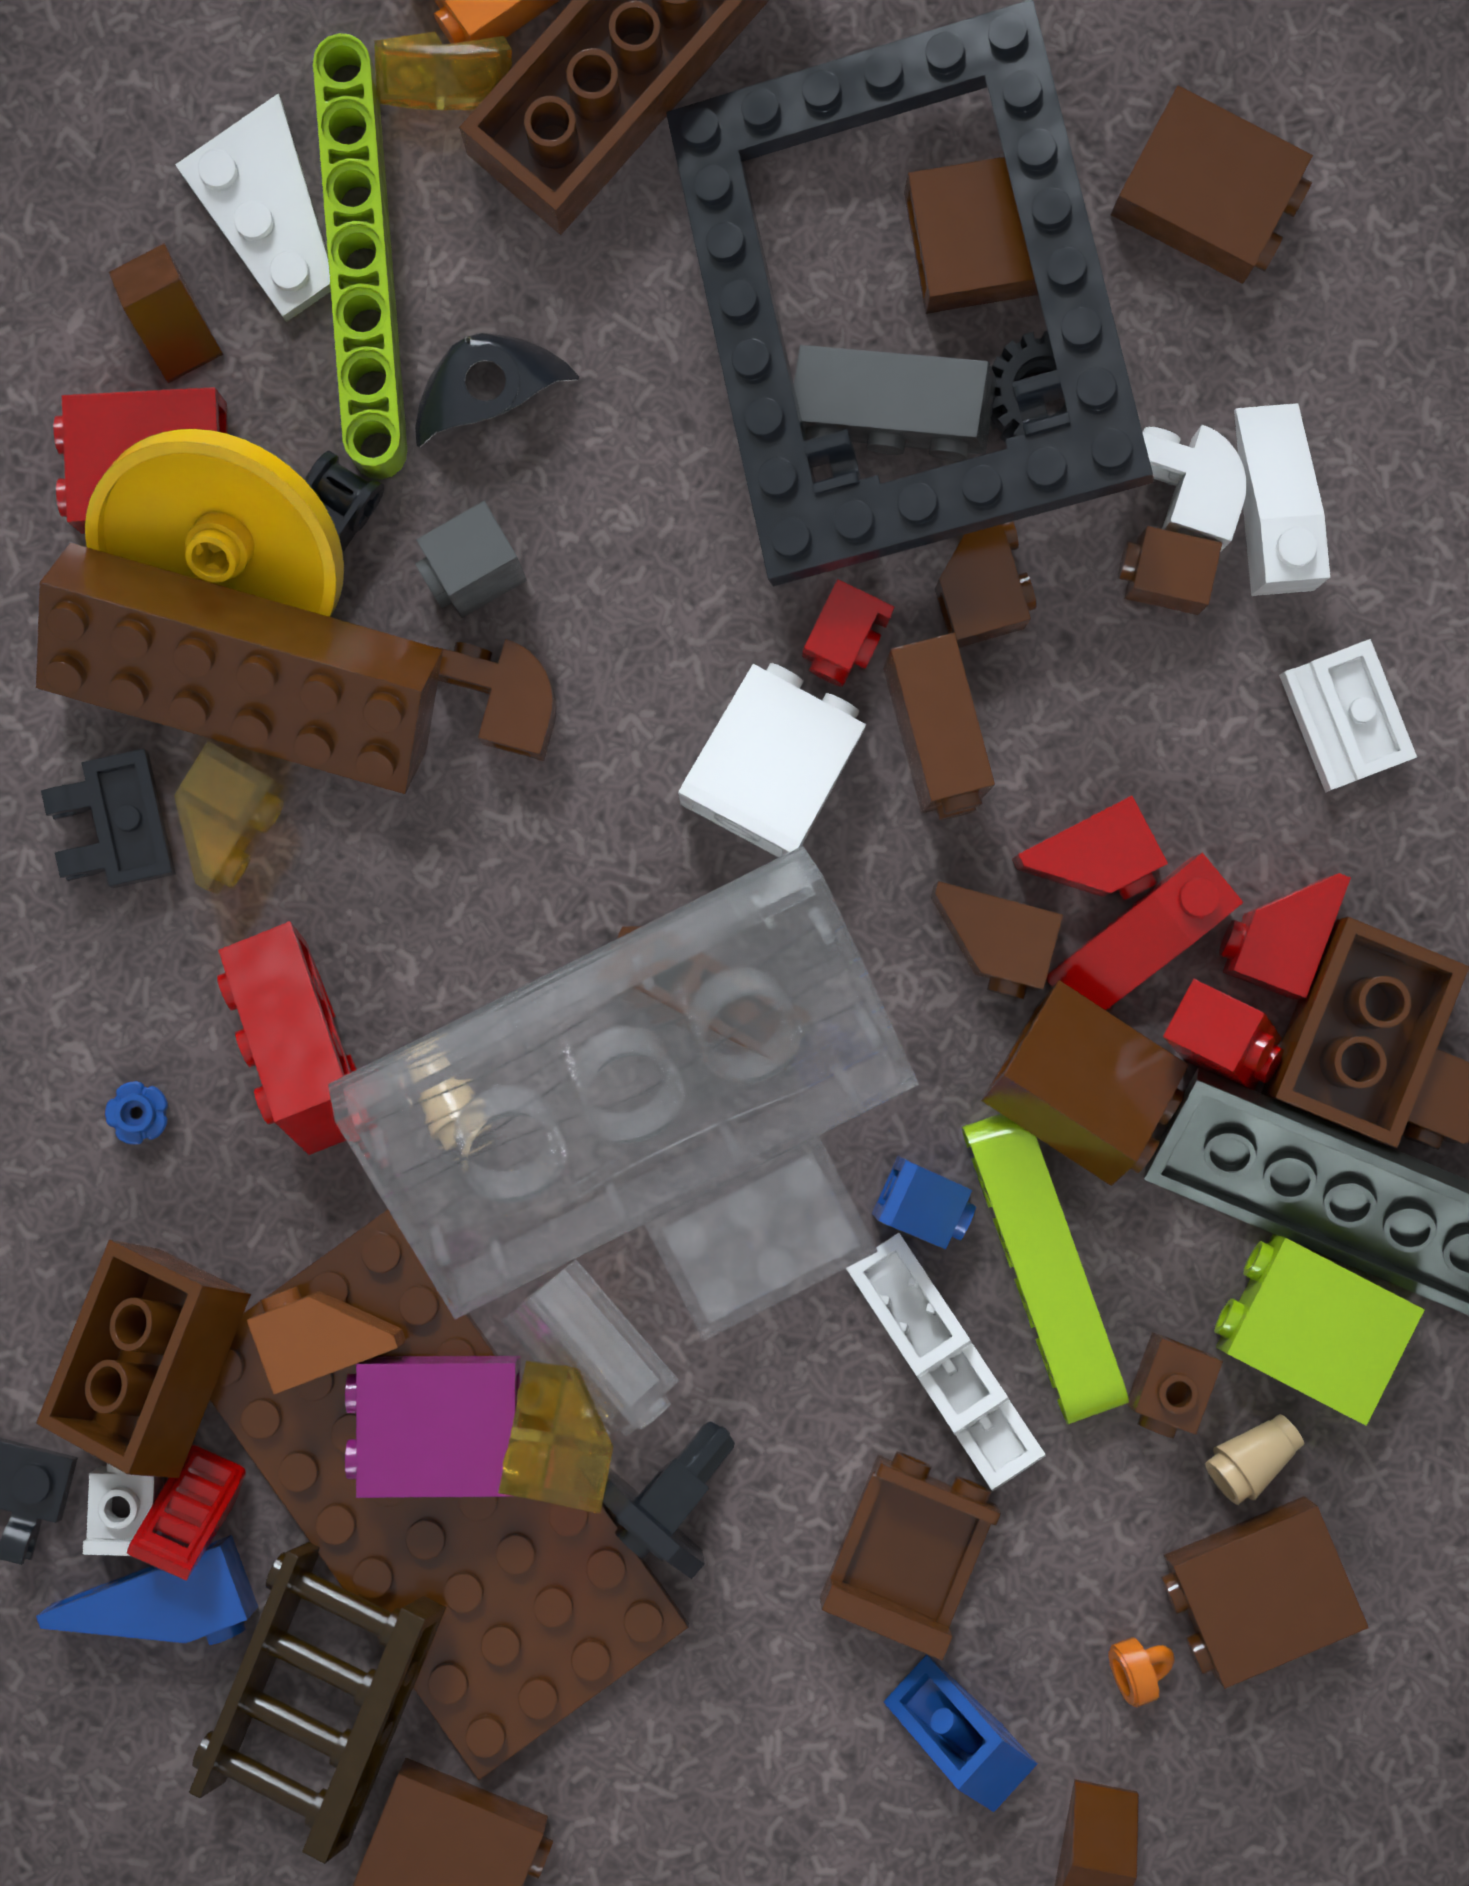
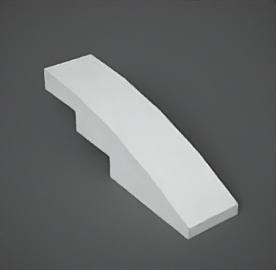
(946, 1362)

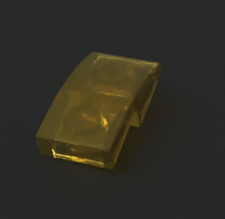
(433, 76)

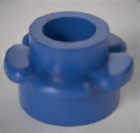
(153, 1106)

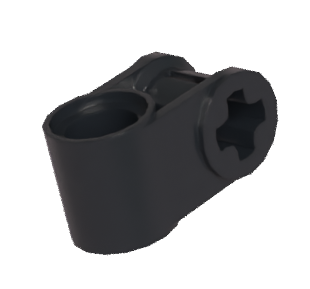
(344, 495)

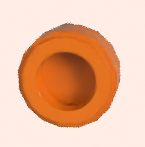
(1139, 1669)

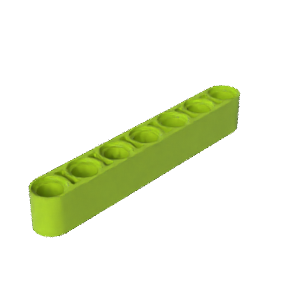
(351, 229)

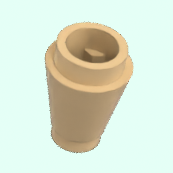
(1253, 1459)

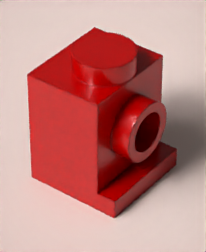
(845, 633)

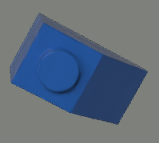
(924, 1204)
(960, 1734)

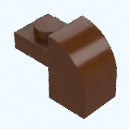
(521, 696)

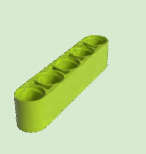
(1046, 1267)

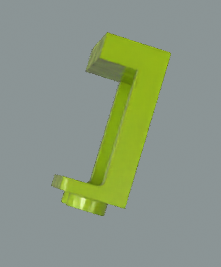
(1317, 1327)

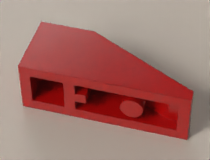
(1149, 933)

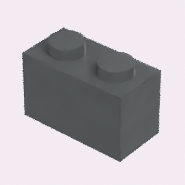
(469, 561)

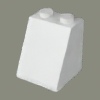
(772, 760)

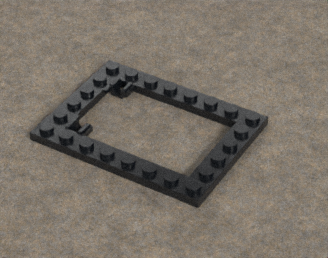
(1061, 457)

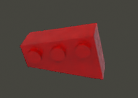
(286, 1033)

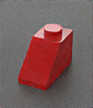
(1099, 853)
(1285, 939)

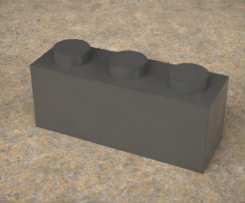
(896, 400)

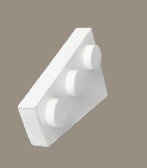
(262, 205)

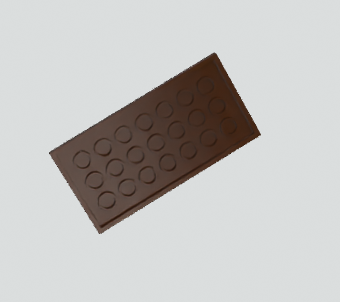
(532, 1591)

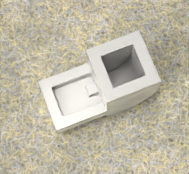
(1206, 479)

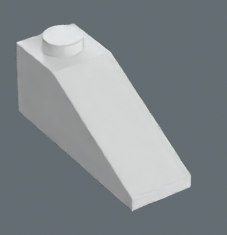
(1281, 502)

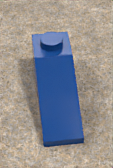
(163, 1606)

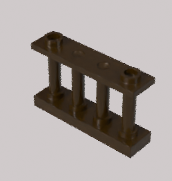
(379, 1694)

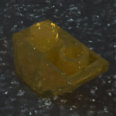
(220, 812)
(556, 1441)

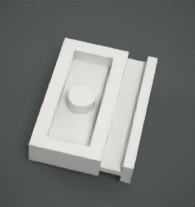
(1347, 715)

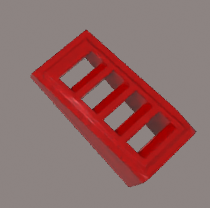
(189, 1511)

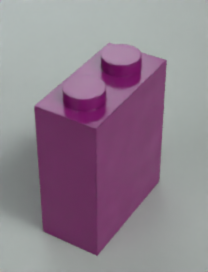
(431, 1425)

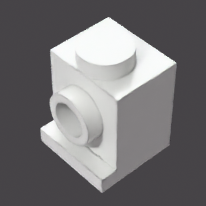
(106, 1531)

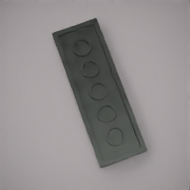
(1318, 1187)

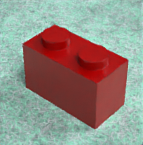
(1224, 1036)

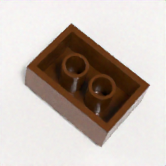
(1366, 1031)
(143, 1360)

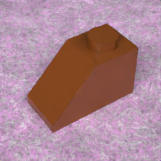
(315, 1337)

